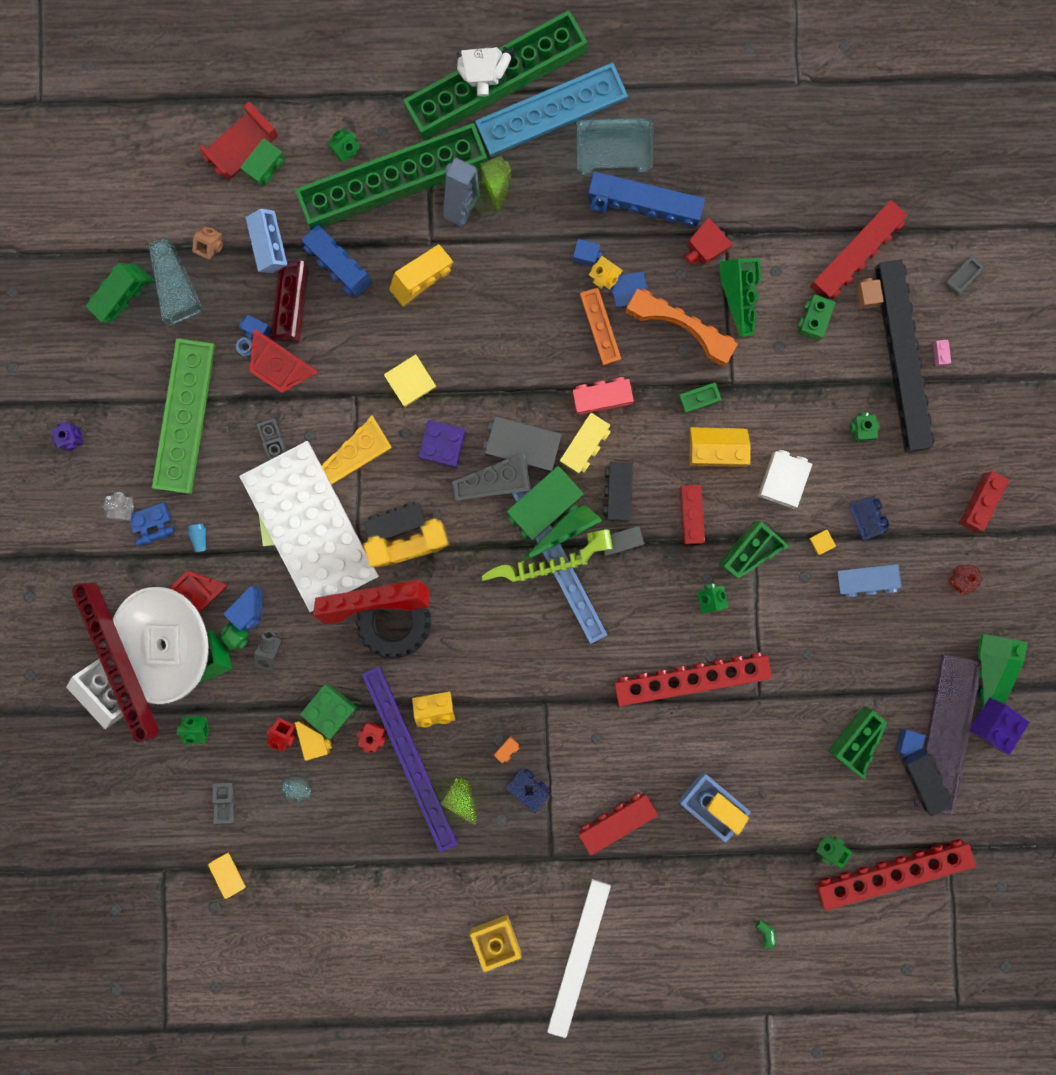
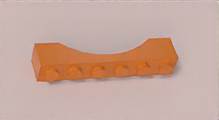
(716, 346)

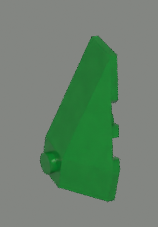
(740, 283)
(1000, 666)

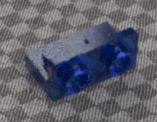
(869, 517)

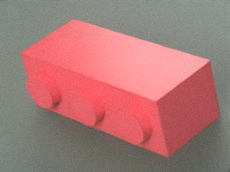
(602, 396)

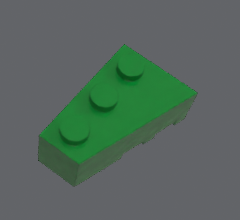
(858, 741)

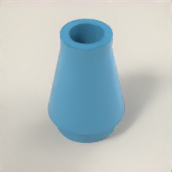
(197, 535)

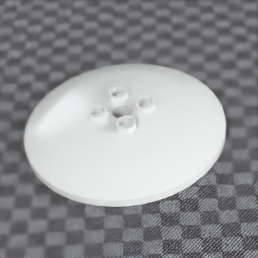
(168, 616)

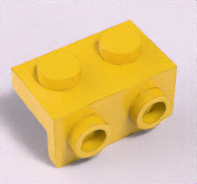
(433, 709)

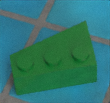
(117, 290)
(752, 549)

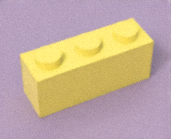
(585, 444)

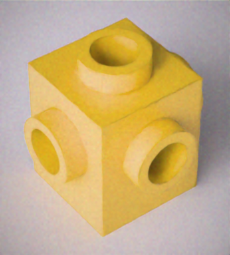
(605, 273)

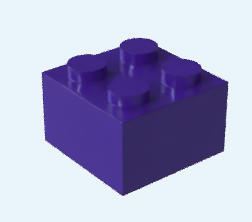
(442, 444)
(999, 726)

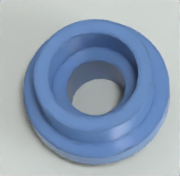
(239, 346)

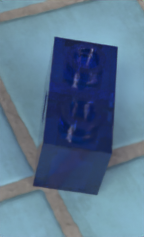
(534, 799)

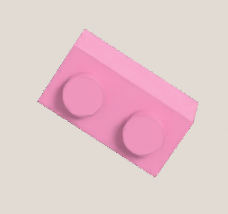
(941, 353)

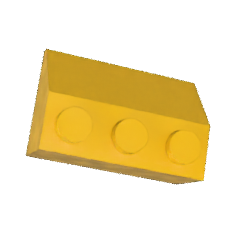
(719, 447)

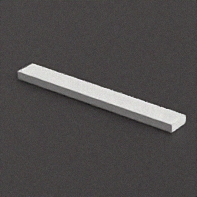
(578, 958)

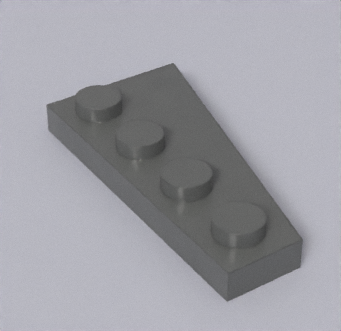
(502, 478)

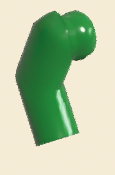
(769, 934)

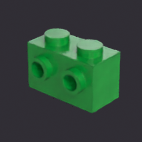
(816, 317)

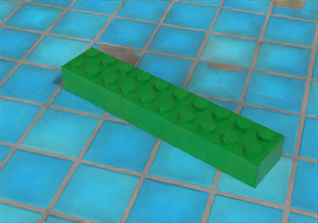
(535, 56)
(388, 177)

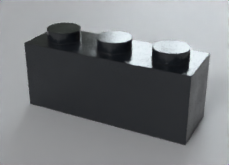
(618, 491)
(396, 521)
(927, 782)

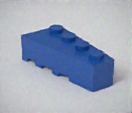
(337, 261)

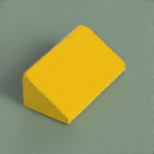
(727, 813)
(226, 875)

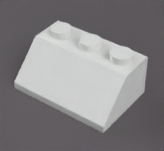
(95, 694)

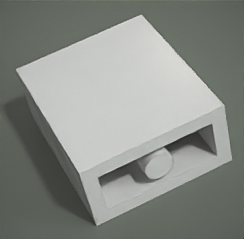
(785, 479)

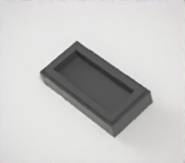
(964, 275)

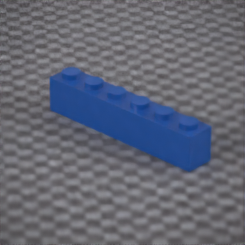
(648, 199)

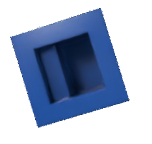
(249, 324)

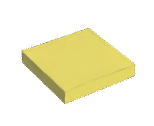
(410, 380)

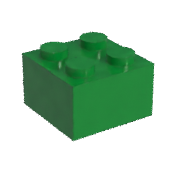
(328, 711)

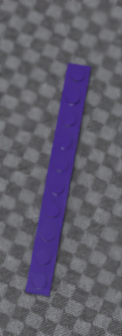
(410, 759)

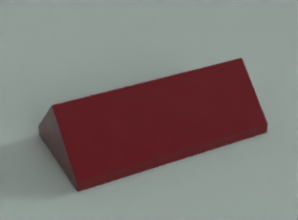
(290, 302)

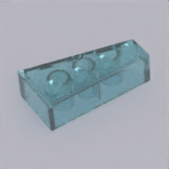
(173, 285)

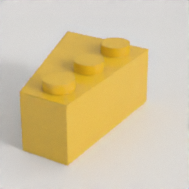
(420, 274)

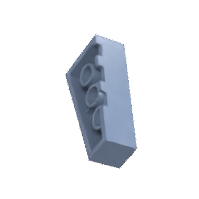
(460, 191)

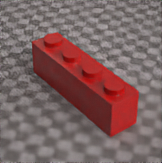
(617, 823)

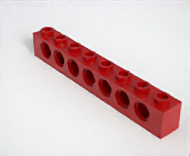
(760, 672)
(961, 861)

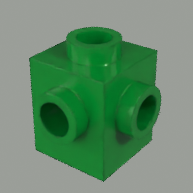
(343, 144)
(864, 427)
(712, 598)
(193, 730)
(834, 851)

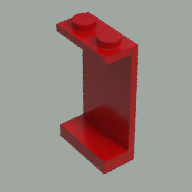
(238, 142)

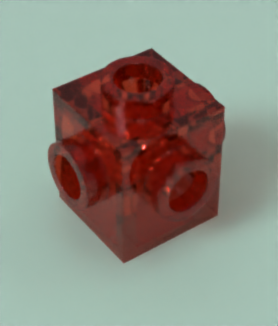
(965, 579)

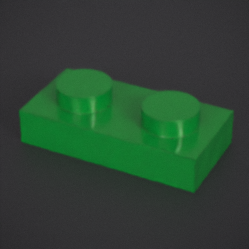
(700, 397)

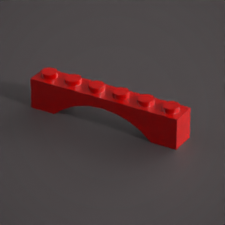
(404, 595)

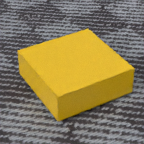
(822, 542)

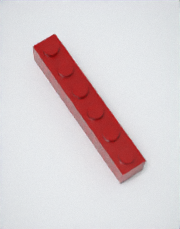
(861, 248)

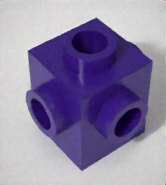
(67, 436)

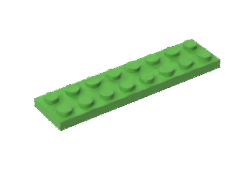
(183, 416)

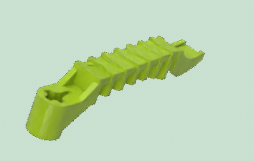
(597, 542)

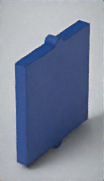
(626, 288)

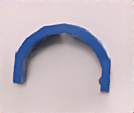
(604, 197)

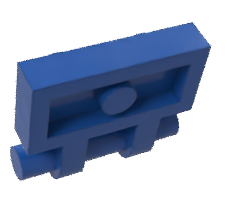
(149, 518)

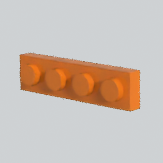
(600, 326)

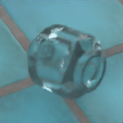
(296, 789)

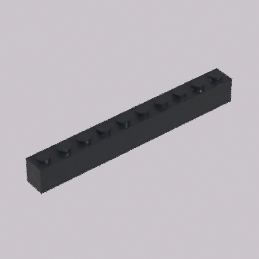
(904, 357)

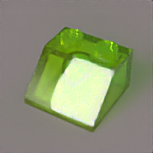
(496, 178)
(461, 800)

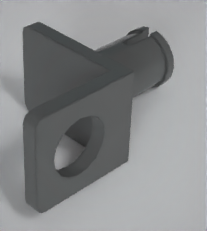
(267, 650)

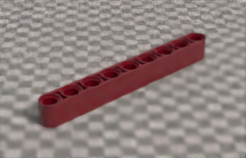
(115, 662)

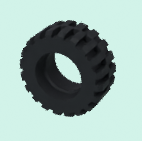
(393, 648)

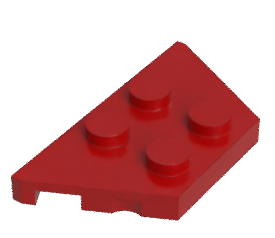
(276, 364)
(198, 589)

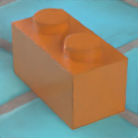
(503, 753)

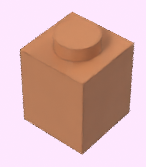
(869, 293)

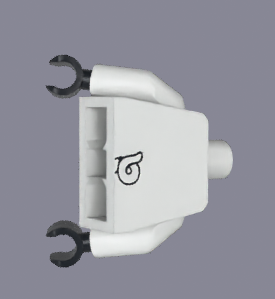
(483, 67)

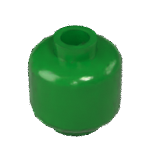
(233, 637)

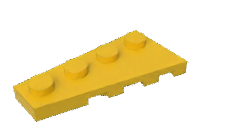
(358, 451)

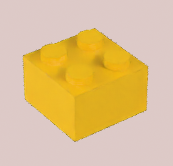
(495, 943)

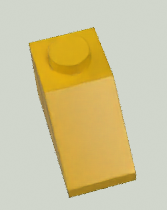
(312, 741)

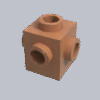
(207, 242)

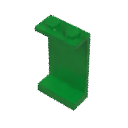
(544, 503)

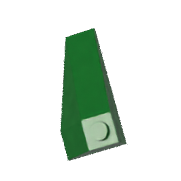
(572, 524)
(217, 660)

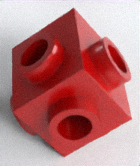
(374, 731)
(281, 735)

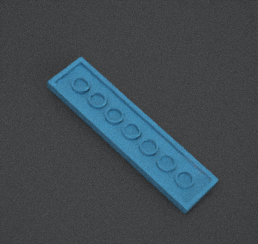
(551, 109)

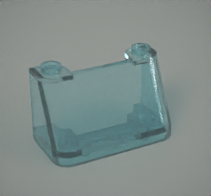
(614, 143)

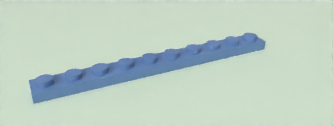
(572, 589)

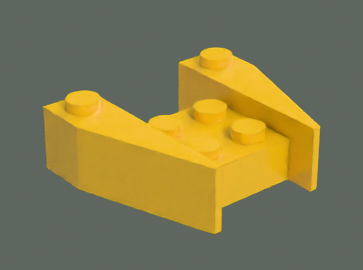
(385, 553)

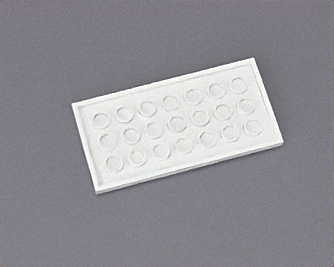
(308, 524)

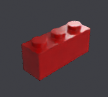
(983, 502)
(691, 514)

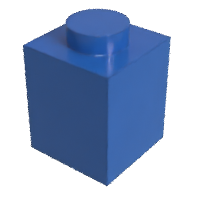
(586, 253)
(909, 742)

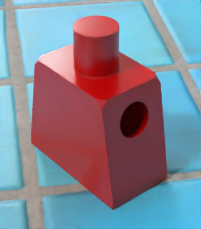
(707, 244)

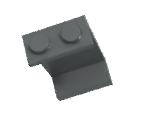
(512, 438)

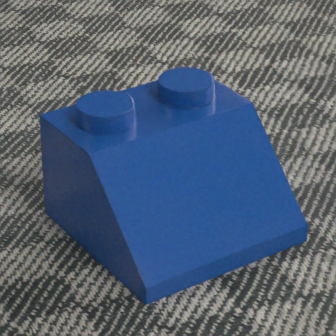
(246, 609)

